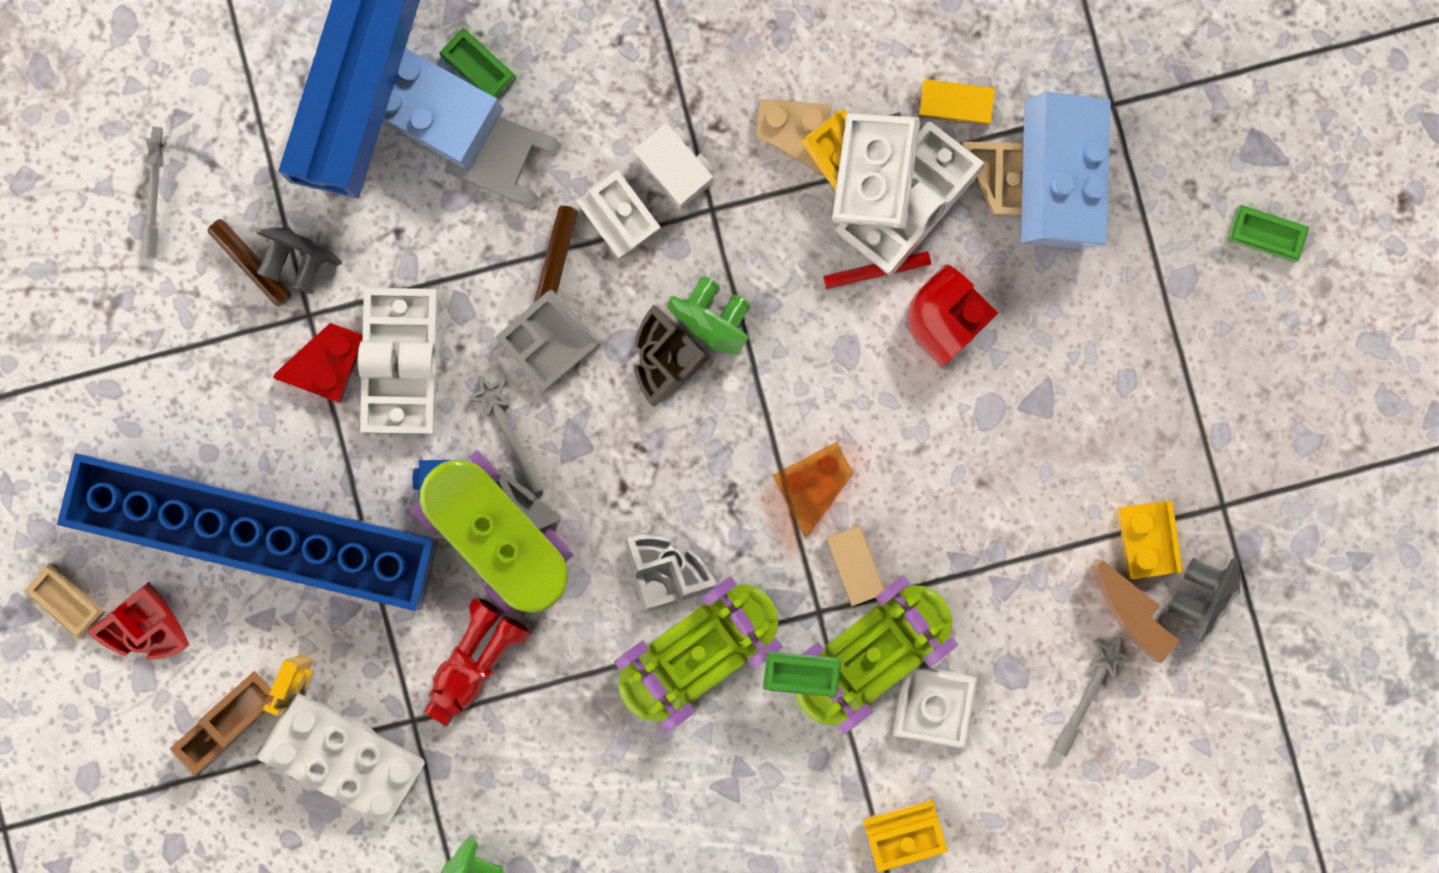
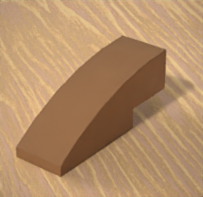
(1133, 612)
(223, 724)

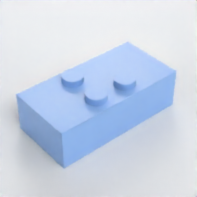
(441, 110)
(1065, 171)

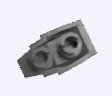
(284, 240)
(1225, 587)

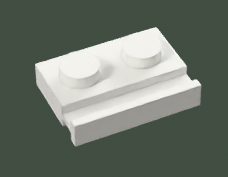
(618, 214)

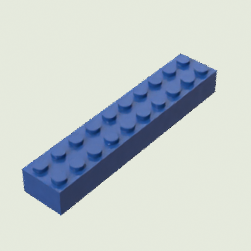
(248, 532)

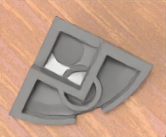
(664, 572)

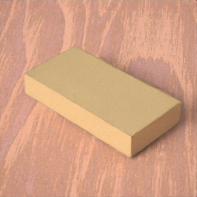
(855, 565)
(64, 601)

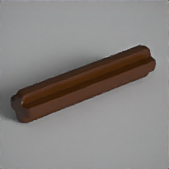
(557, 250)
(247, 261)

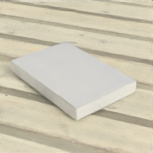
(876, 170)

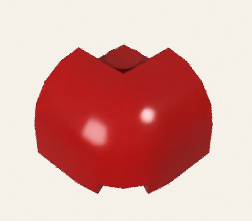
(947, 314)

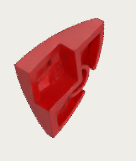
(141, 625)

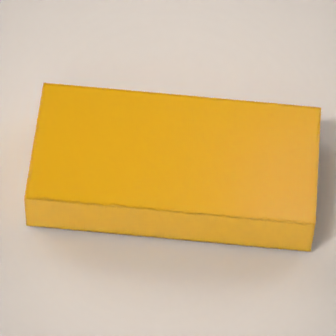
(956, 102)

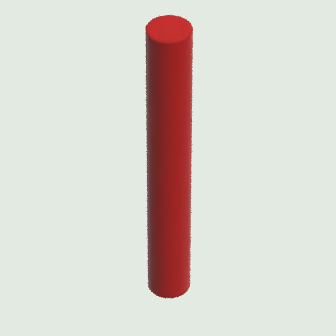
(873, 271)

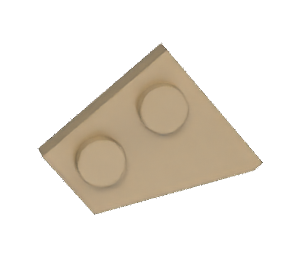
(787, 123)
(1001, 177)

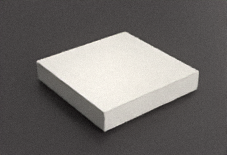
(935, 707)

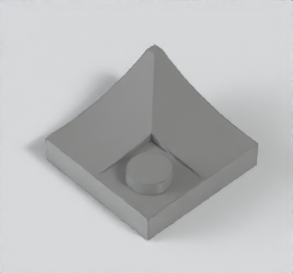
(547, 340)

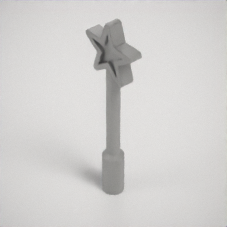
(155, 159)
(492, 399)
(1107, 661)

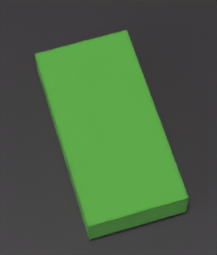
(477, 64)
(1268, 233)
(801, 674)

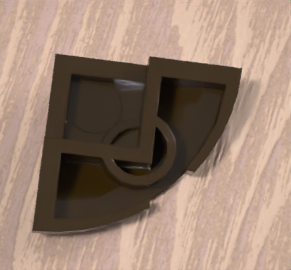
(666, 356)

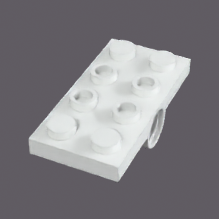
(939, 178)
(398, 361)
(341, 758)

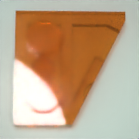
(813, 485)

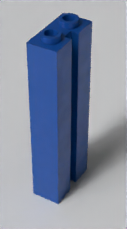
(347, 94)

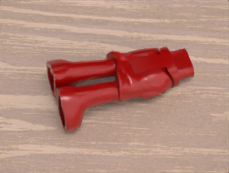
(460, 677)

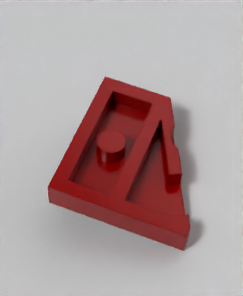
(324, 363)

